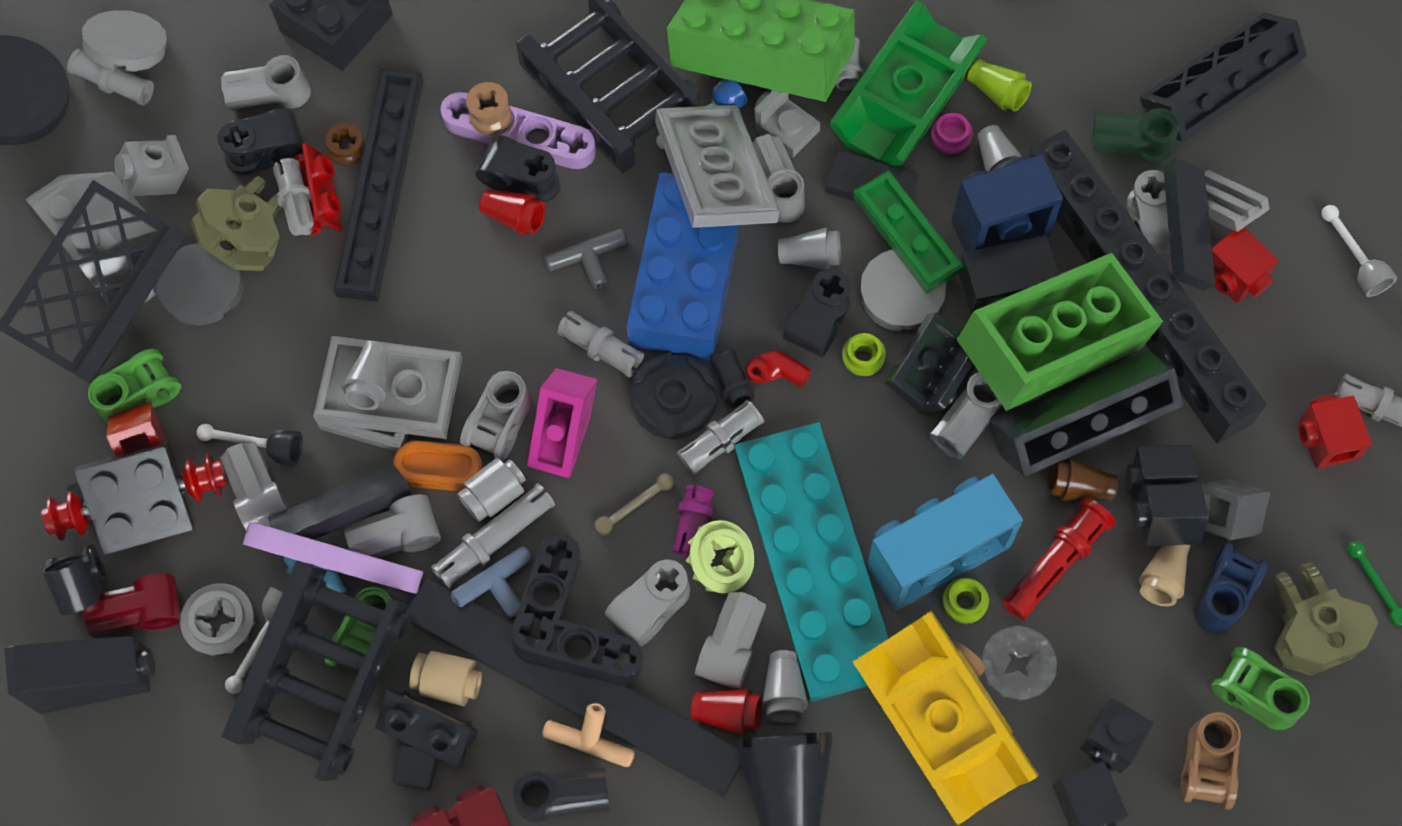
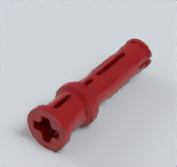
(1070, 544)

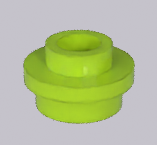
(866, 343)
(970, 588)

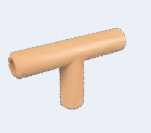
(588, 739)

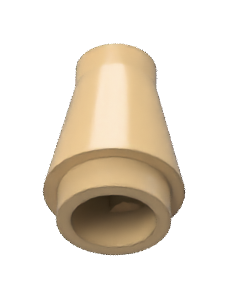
(1165, 575)

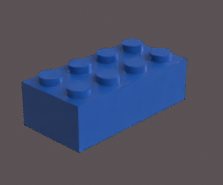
(680, 280)

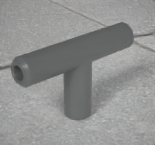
(588, 254)

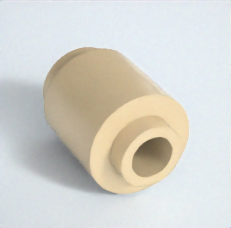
(445, 677)

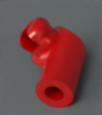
(776, 365)

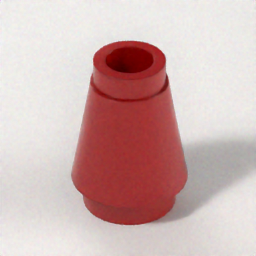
(514, 210)
(729, 709)

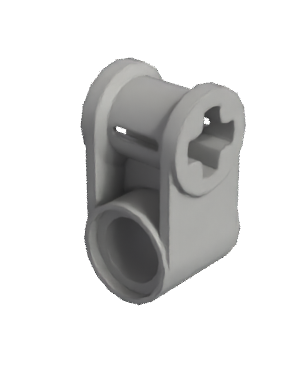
(1149, 209)
(496, 424)
(646, 607)

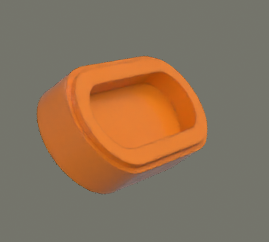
(437, 464)

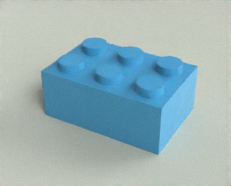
(943, 540)

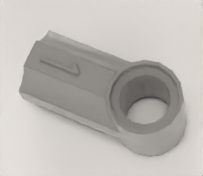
(266, 85)
(781, 177)
(965, 419)
(253, 487)
(405, 527)
(728, 652)

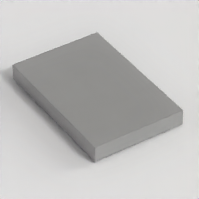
(417, 389)

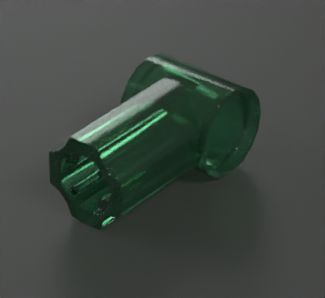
(1132, 133)

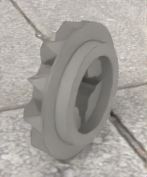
(205, 604)

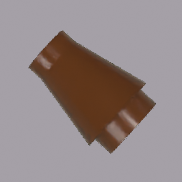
(1075, 480)

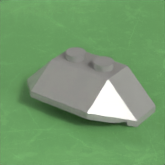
(57, 200)

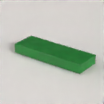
(907, 231)

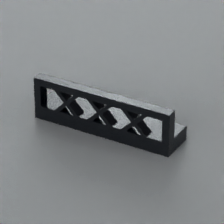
(1228, 75)

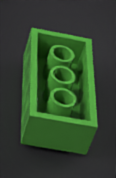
(765, 43)
(1058, 330)

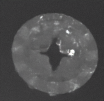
(1021, 642)

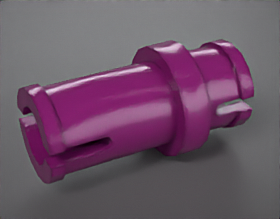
(694, 513)

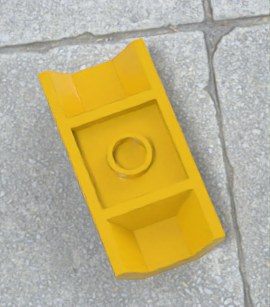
(945, 717)

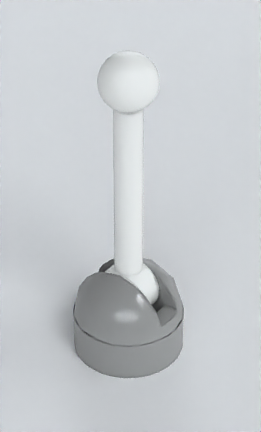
(1374, 274)
(235, 683)

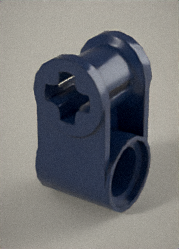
(1232, 581)

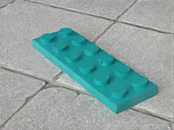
(812, 557)

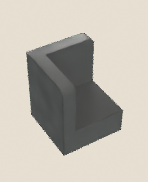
(1235, 508)

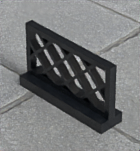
(126, 302)

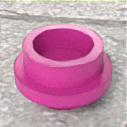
(951, 133)

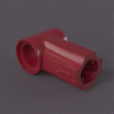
(146, 605)

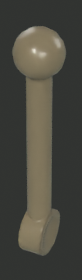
(605, 524)

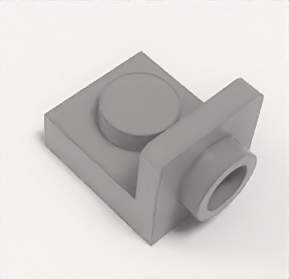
(783, 118)

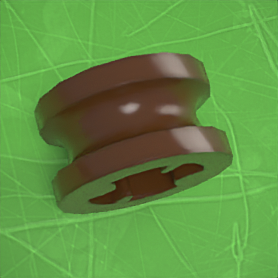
(345, 156)

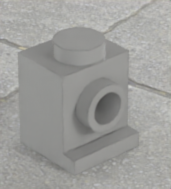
(151, 167)

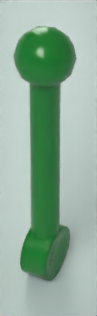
(1357, 550)

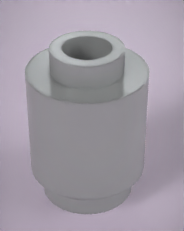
(492, 489)

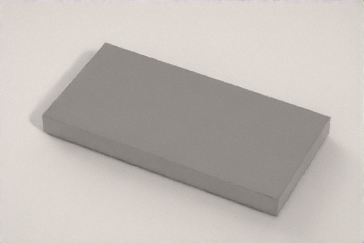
(716, 166)

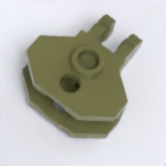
(241, 222)
(1321, 628)

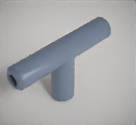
(494, 579)

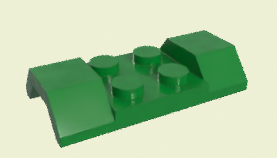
(905, 88)

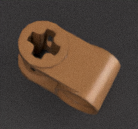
(1211, 771)

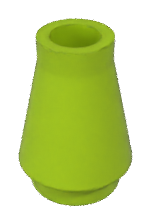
(1002, 85)

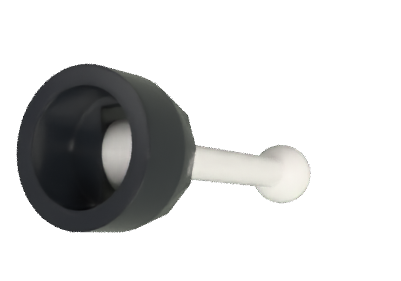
(281, 446)

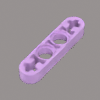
(521, 124)
(332, 557)

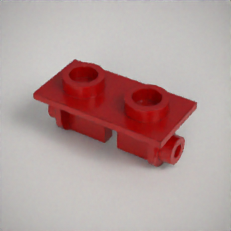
(318, 176)

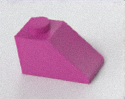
(561, 422)

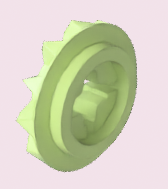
(737, 561)

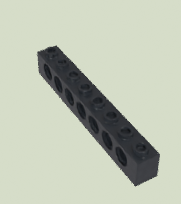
(1101, 226)

